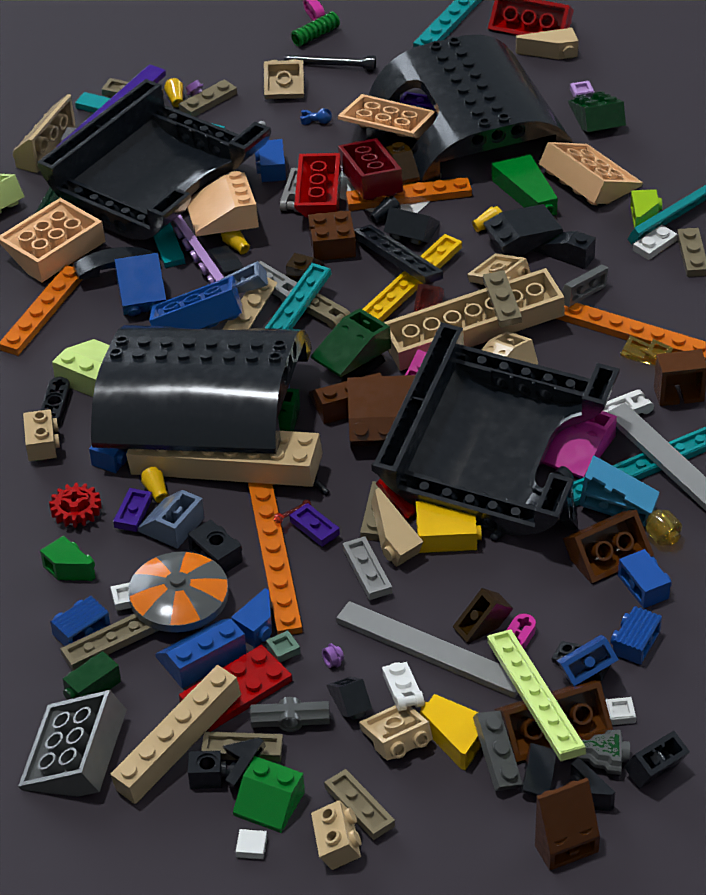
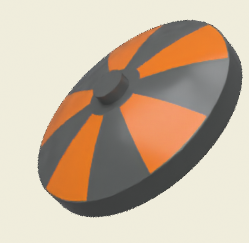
(178, 592)

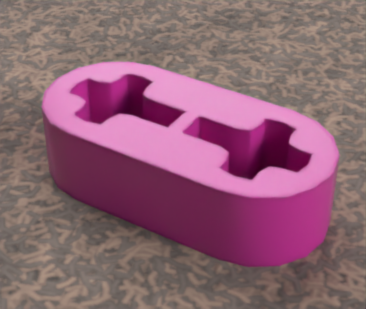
(313, 9)
(527, 632)

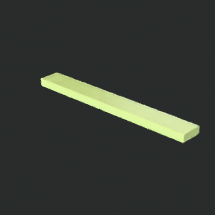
(536, 696)

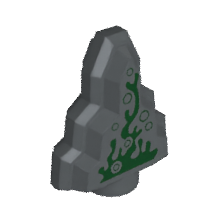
(607, 751)

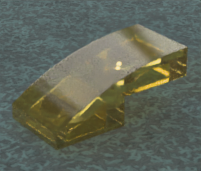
(644, 352)

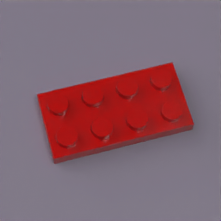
(258, 677)

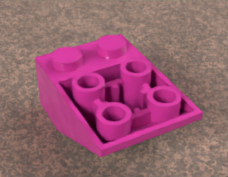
(579, 443)

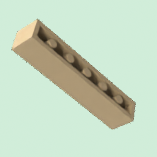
(176, 734)

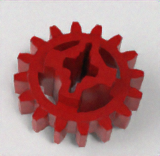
(75, 505)

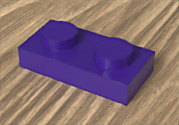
(133, 509)
(314, 524)

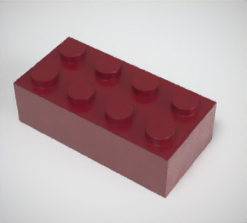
(370, 169)

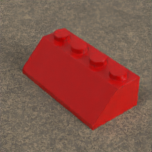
(529, 16)
(318, 183)

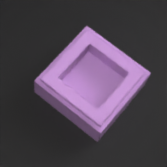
(581, 88)

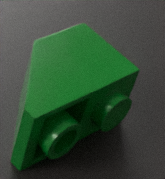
(66, 561)

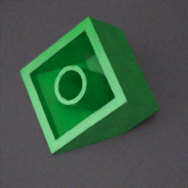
(269, 794)

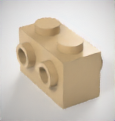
(40, 435)
(336, 834)

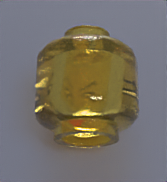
(663, 527)

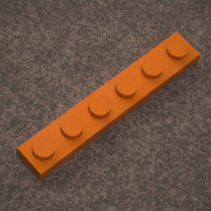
(416, 193)
(40, 311)

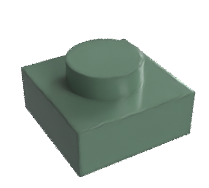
(283, 646)

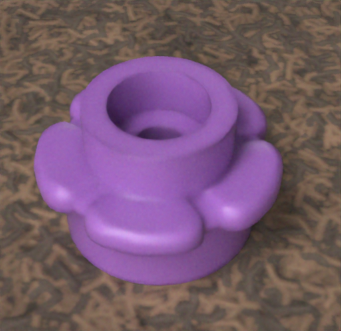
(194, 88)
(332, 655)

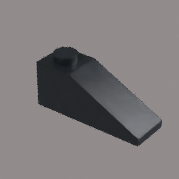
(570, 247)

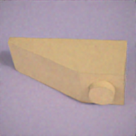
(548, 44)
(394, 532)

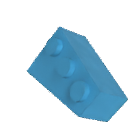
(614, 491)

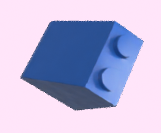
(139, 283)

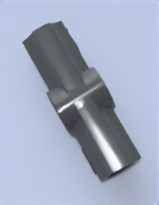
(290, 714)

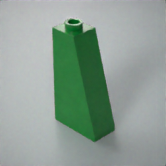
(524, 182)

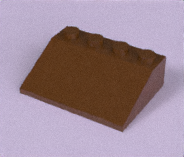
(374, 406)

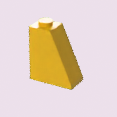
(446, 529)
(452, 729)

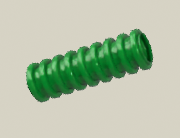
(315, 29)

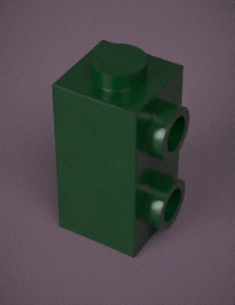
(94, 676)

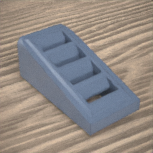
(250, 277)

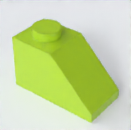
(644, 205)

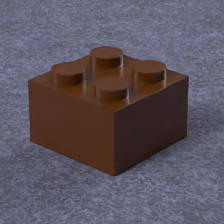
(332, 235)
(682, 369)

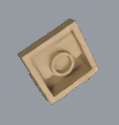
(283, 79)
(513, 267)
(397, 731)

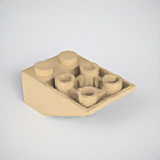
(512, 346)

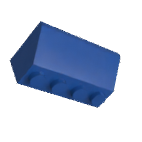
(200, 307)

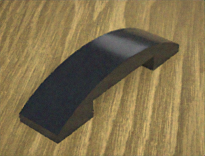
(91, 264)

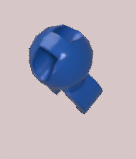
(323, 116)

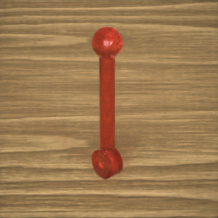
(278, 518)

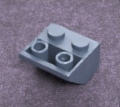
(174, 518)

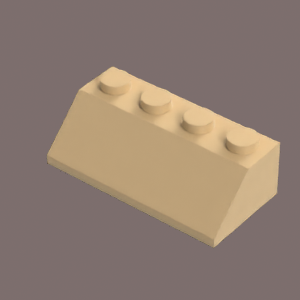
(45, 135)

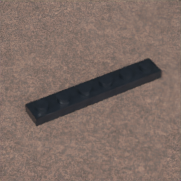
(398, 254)

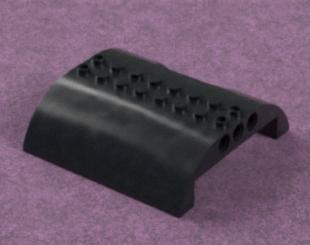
(479, 98)
(144, 161)
(195, 388)
(481, 431)

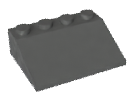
(74, 745)

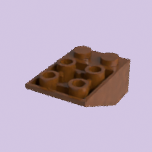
(566, 824)

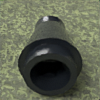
(381, 211)

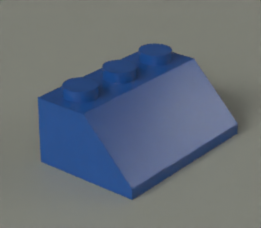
(202, 651)

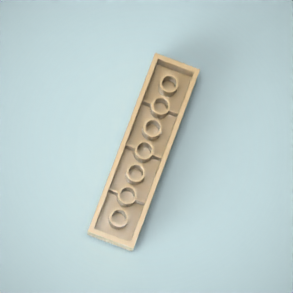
(535, 295)
(293, 463)

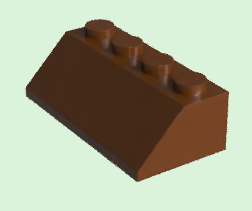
(582, 705)

